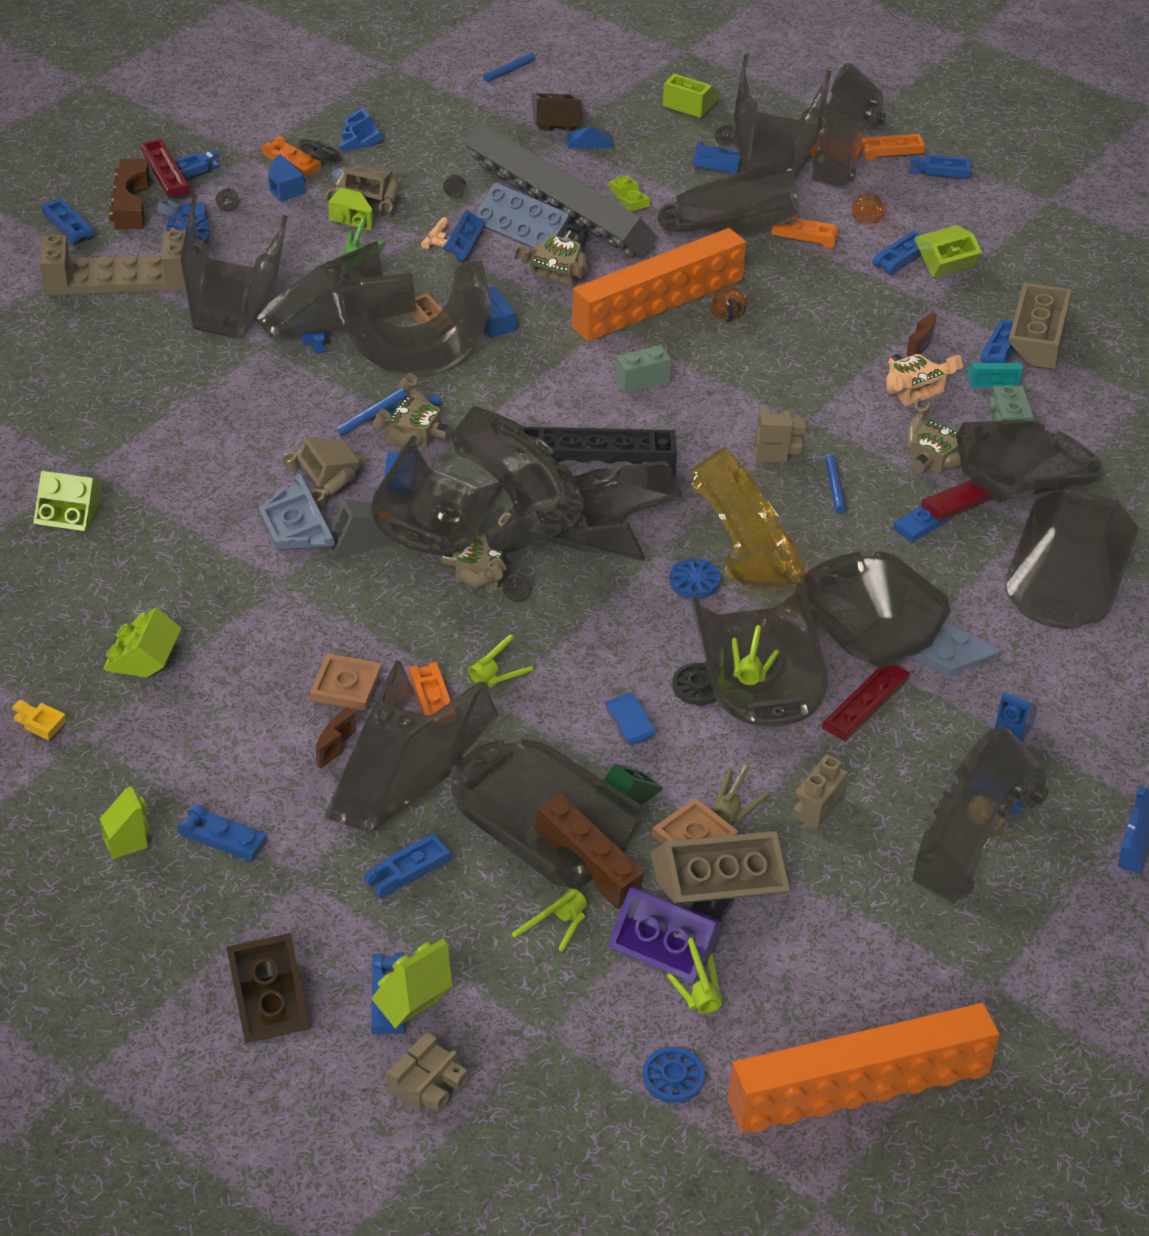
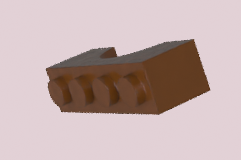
(126, 208)
(567, 827)

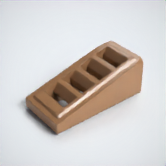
(425, 302)

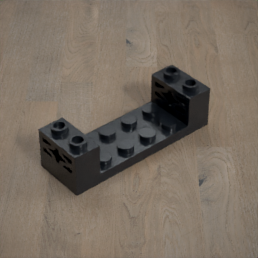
(608, 444)

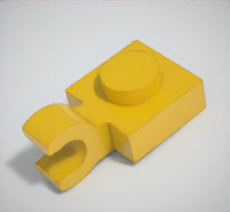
(41, 720)

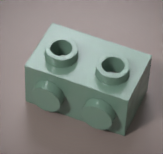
(642, 369)
(1009, 404)

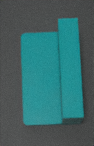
(994, 374)

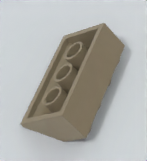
(1040, 323)
(720, 867)

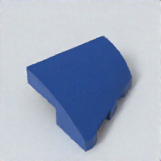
(359, 131)
(716, 158)
(1136, 840)

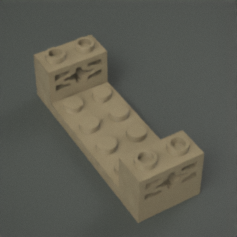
(110, 274)

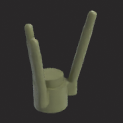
(728, 805)

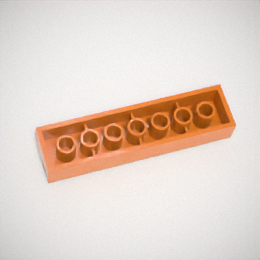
(658, 284)
(862, 1068)

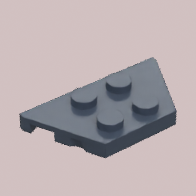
(295, 518)
(956, 651)

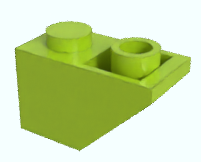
(349, 208)
(124, 825)

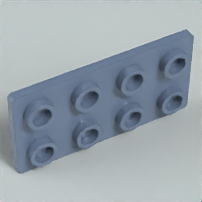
(520, 216)

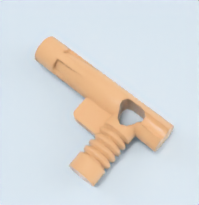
(436, 236)

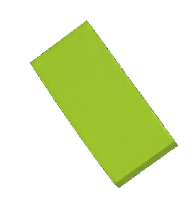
(628, 193)

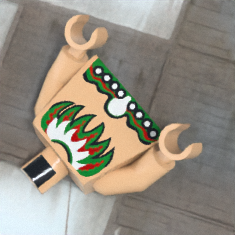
(918, 377)

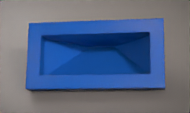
(589, 138)

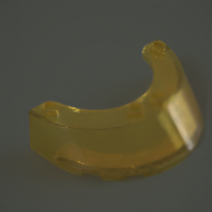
(760, 543)

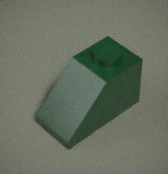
(632, 783)

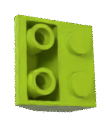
(689, 95)
(948, 250)
(67, 500)
(143, 645)
(415, 983)

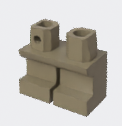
(774, 438)
(820, 792)
(423, 1072)

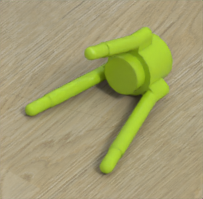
(486, 668)
(750, 668)
(566, 908)
(705, 995)

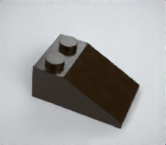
(556, 110)
(268, 988)

